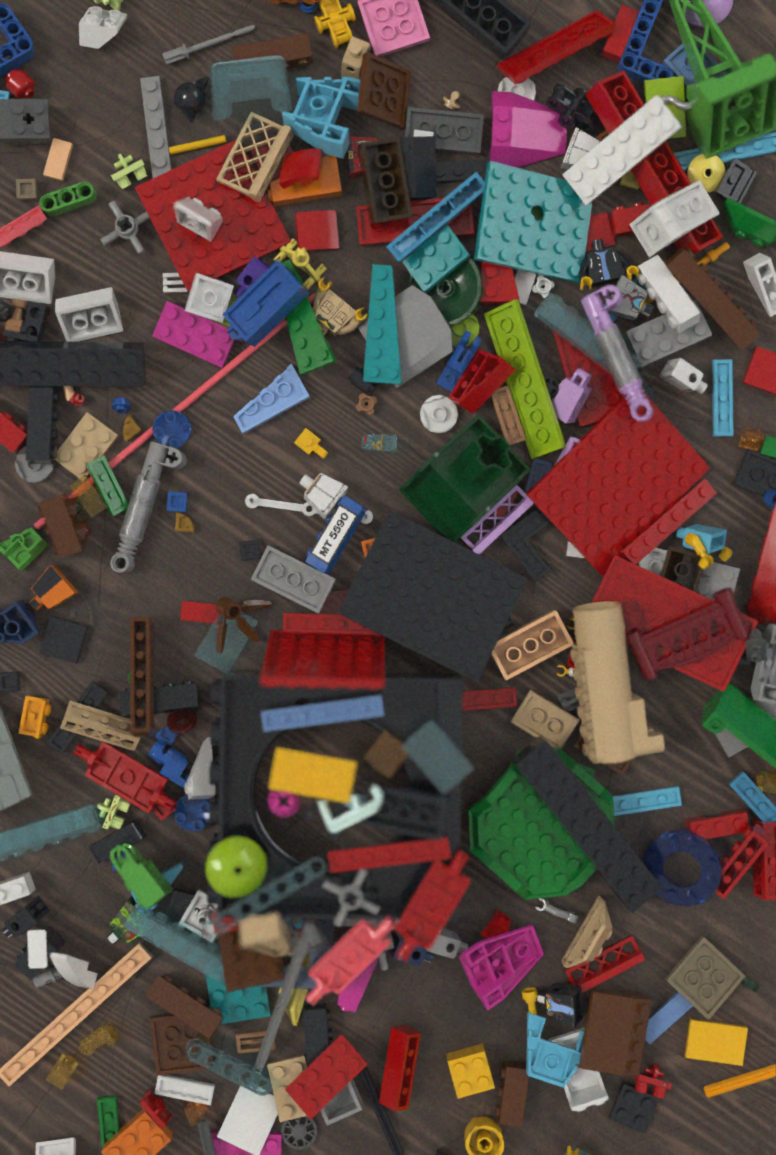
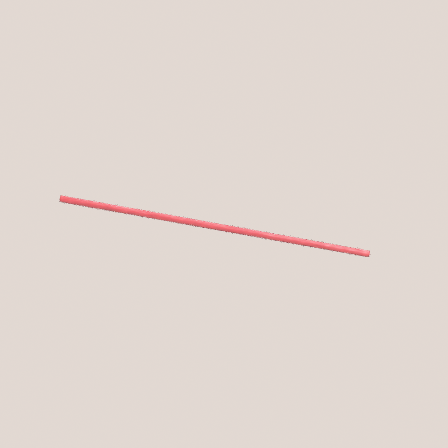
(188, 401)

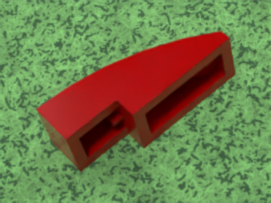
(618, 39)

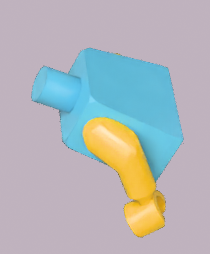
(705, 540)

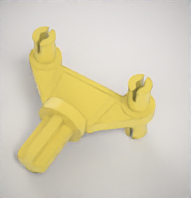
(301, 260)

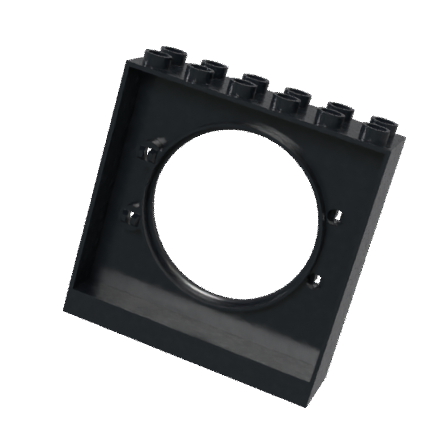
(407, 703)

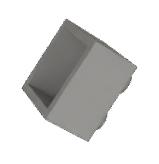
(343, 1104)

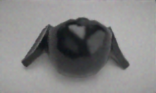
(191, 97)

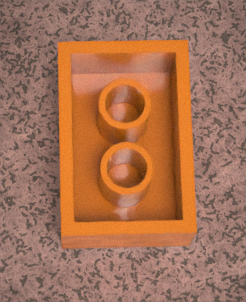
(138, 1137)

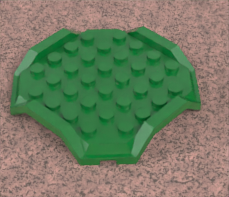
(523, 839)

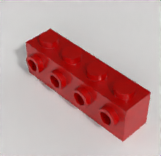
(742, 858)
(399, 1068)

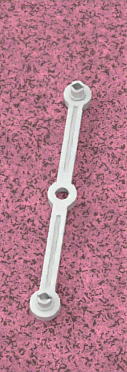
(253, 501)

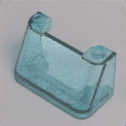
(249, 81)

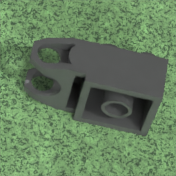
(13, 122)

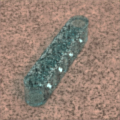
(233, 1074)

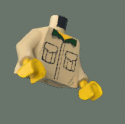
(334, 313)

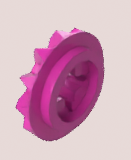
(284, 810)

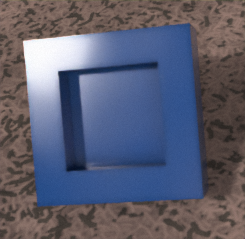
(177, 501)

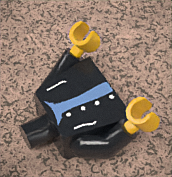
(604, 266)

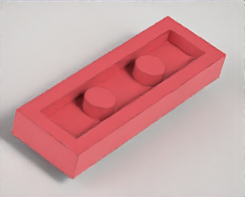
(21, 225)

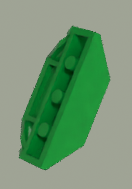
(749, 224)

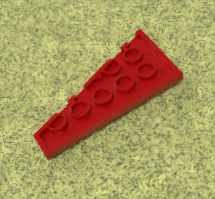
(604, 389)

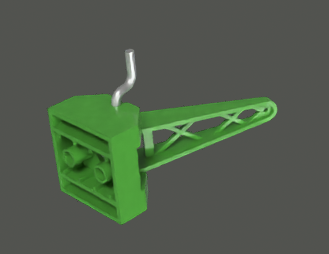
(747, 83)

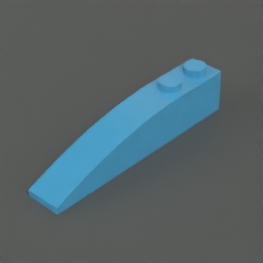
(437, 217)

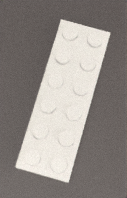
(622, 150)

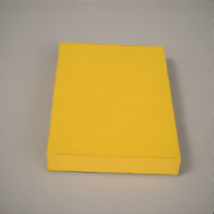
(716, 1041)

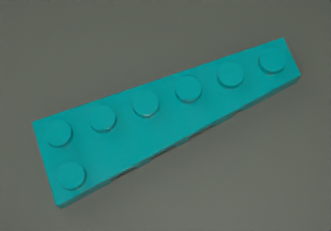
(382, 343)

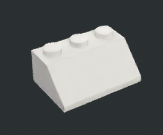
(26, 277)
(89, 315)

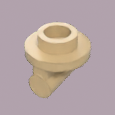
(451, 102)

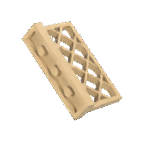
(271, 159)

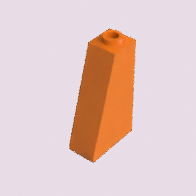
(325, 187)

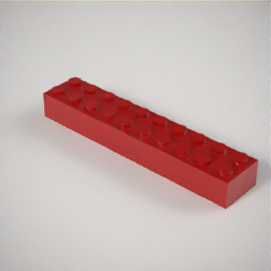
(660, 171)

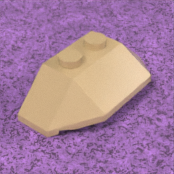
(590, 936)

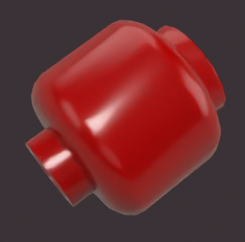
(20, 84)

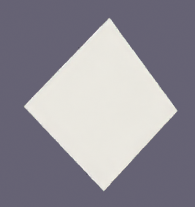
(249, 1120)

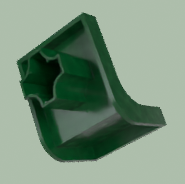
(464, 479)

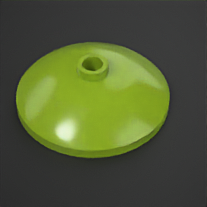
(235, 853)

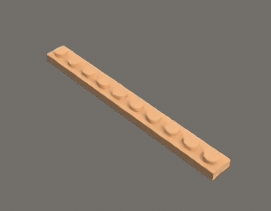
(74, 1014)

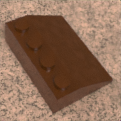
(615, 1032)

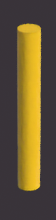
(197, 144)

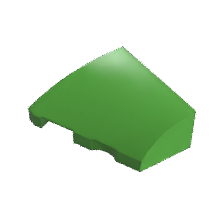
(23, 548)

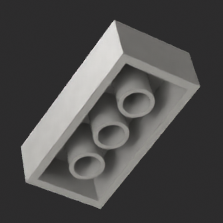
(659, 340)

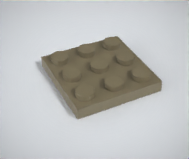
(705, 977)

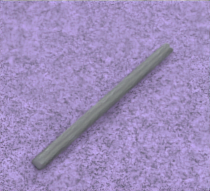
(284, 997)

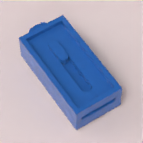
(264, 304)

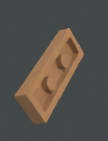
(507, 416)

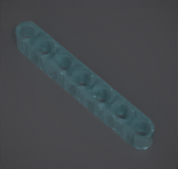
(257, 905)

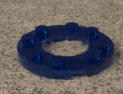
(697, 847)

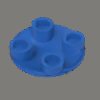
(171, 429)
(192, 814)

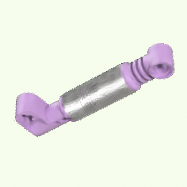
(615, 350)

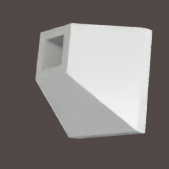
(99, 26)

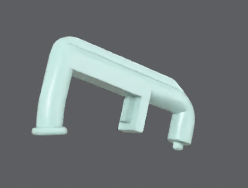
(359, 812)

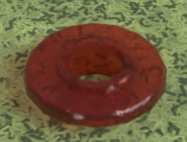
(174, 717)

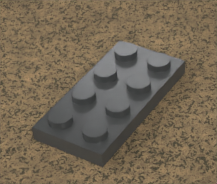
(453, 130)

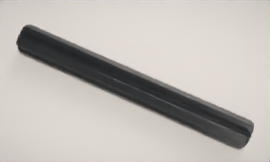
(381, 1112)

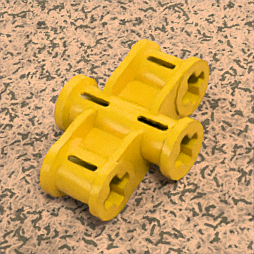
(335, 20)

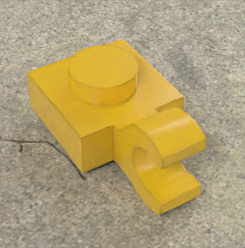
(309, 442)

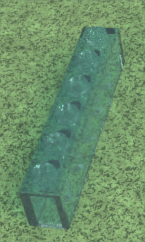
(573, 328)
(50, 830)
(176, 941)

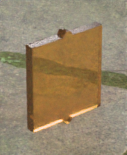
(386, 754)

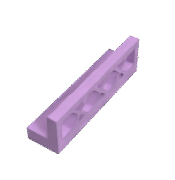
(499, 527)

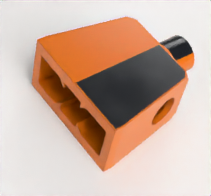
(52, 589)

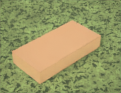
(58, 159)

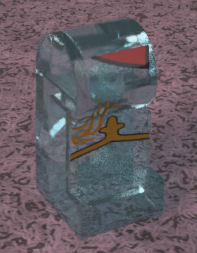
(379, 443)

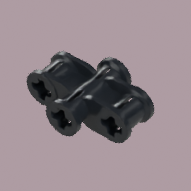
(573, 108)

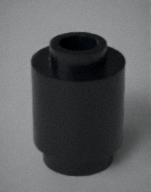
(356, 379)

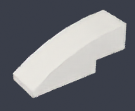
(74, 970)

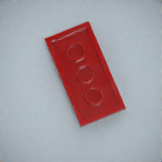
(326, 1076)

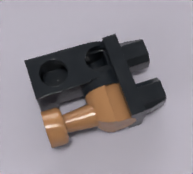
(32, 327)

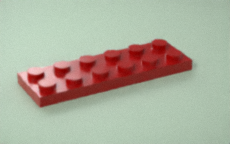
(556, 47)
(387, 232)

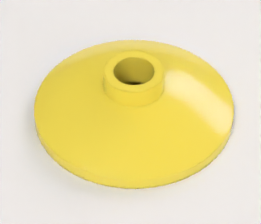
(697, 169)

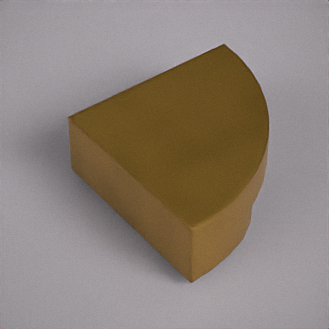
(130, 428)
(184, 523)

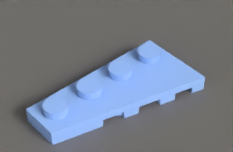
(277, 398)

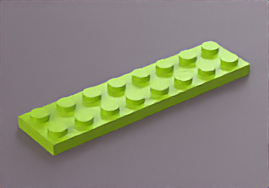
(527, 382)

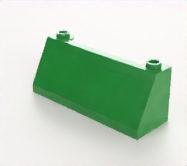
(743, 719)

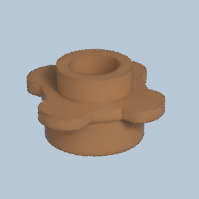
(361, 405)

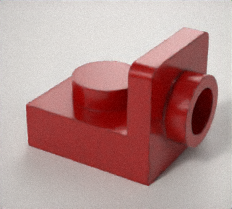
(497, 925)

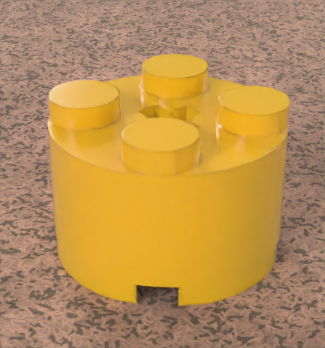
(487, 1129)

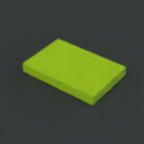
(668, 86)

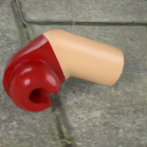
(72, 396)

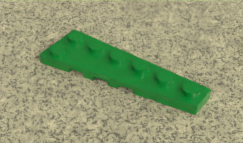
(307, 335)

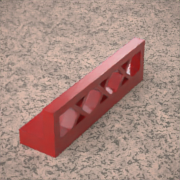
(767, 862)
(611, 968)

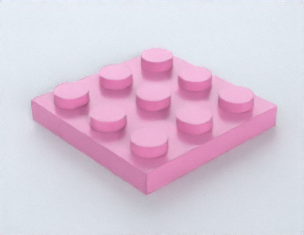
(393, 24)

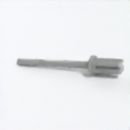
(182, 52)

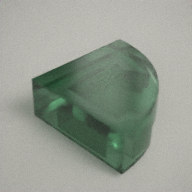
(749, 984)

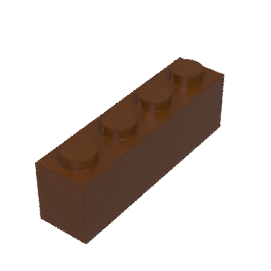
(293, 49)
(185, 1006)

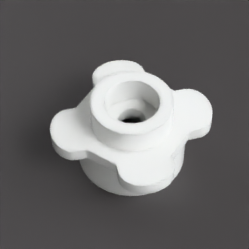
(541, 280)

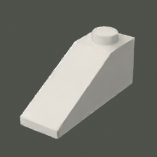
(763, 279)
(198, 782)

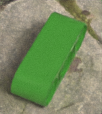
(59, 196)

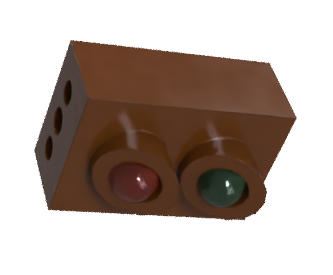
(62, 526)

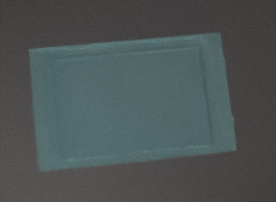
(233, 645)
(437, 757)

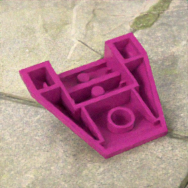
(524, 131)
(501, 963)

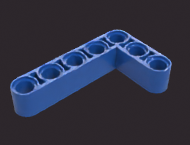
(639, 38)
(15, 42)

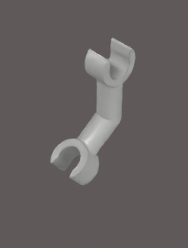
(568, 915)

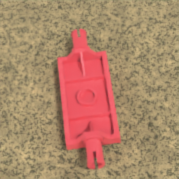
(349, 957)

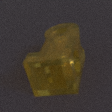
(97, 1038)

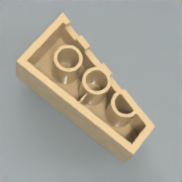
(266, 935)

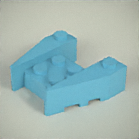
(318, 110)

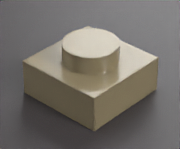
(26, 189)

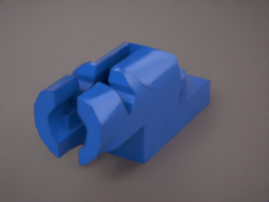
(458, 362)
(173, 762)

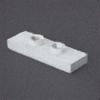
(185, 1089)

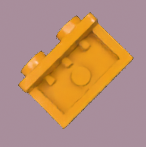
(34, 716)

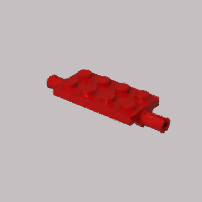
(126, 777)
(432, 904)

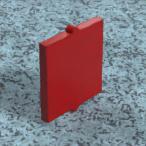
(600, 229)

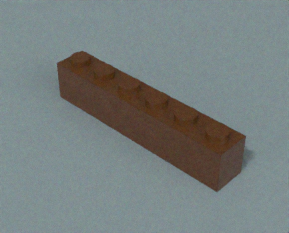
(710, 296)
(141, 677)

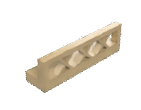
(101, 722)

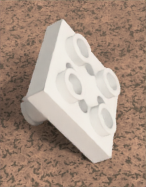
(193, 919)

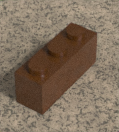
(512, 1094)

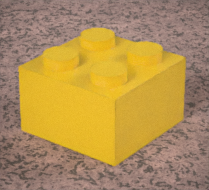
(470, 1071)

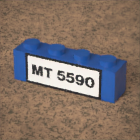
(336, 534)

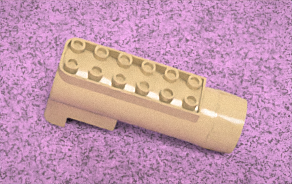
(609, 712)

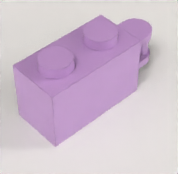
(571, 396)

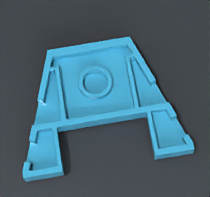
(548, 1059)

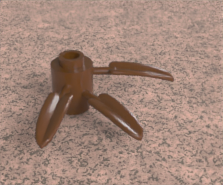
(232, 610)

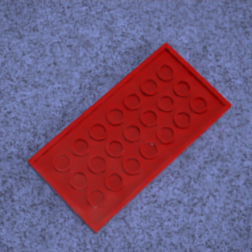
(655, 601)

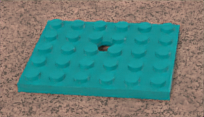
(514, 238)

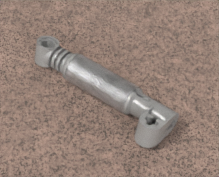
(142, 502)

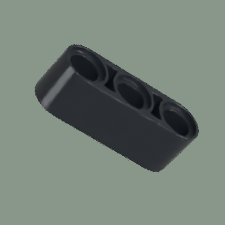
(128, 834)

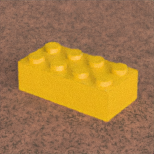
(312, 775)

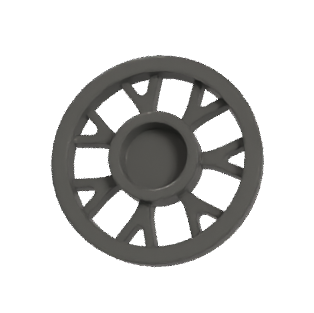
(299, 1132)

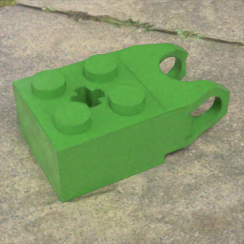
(140, 876)

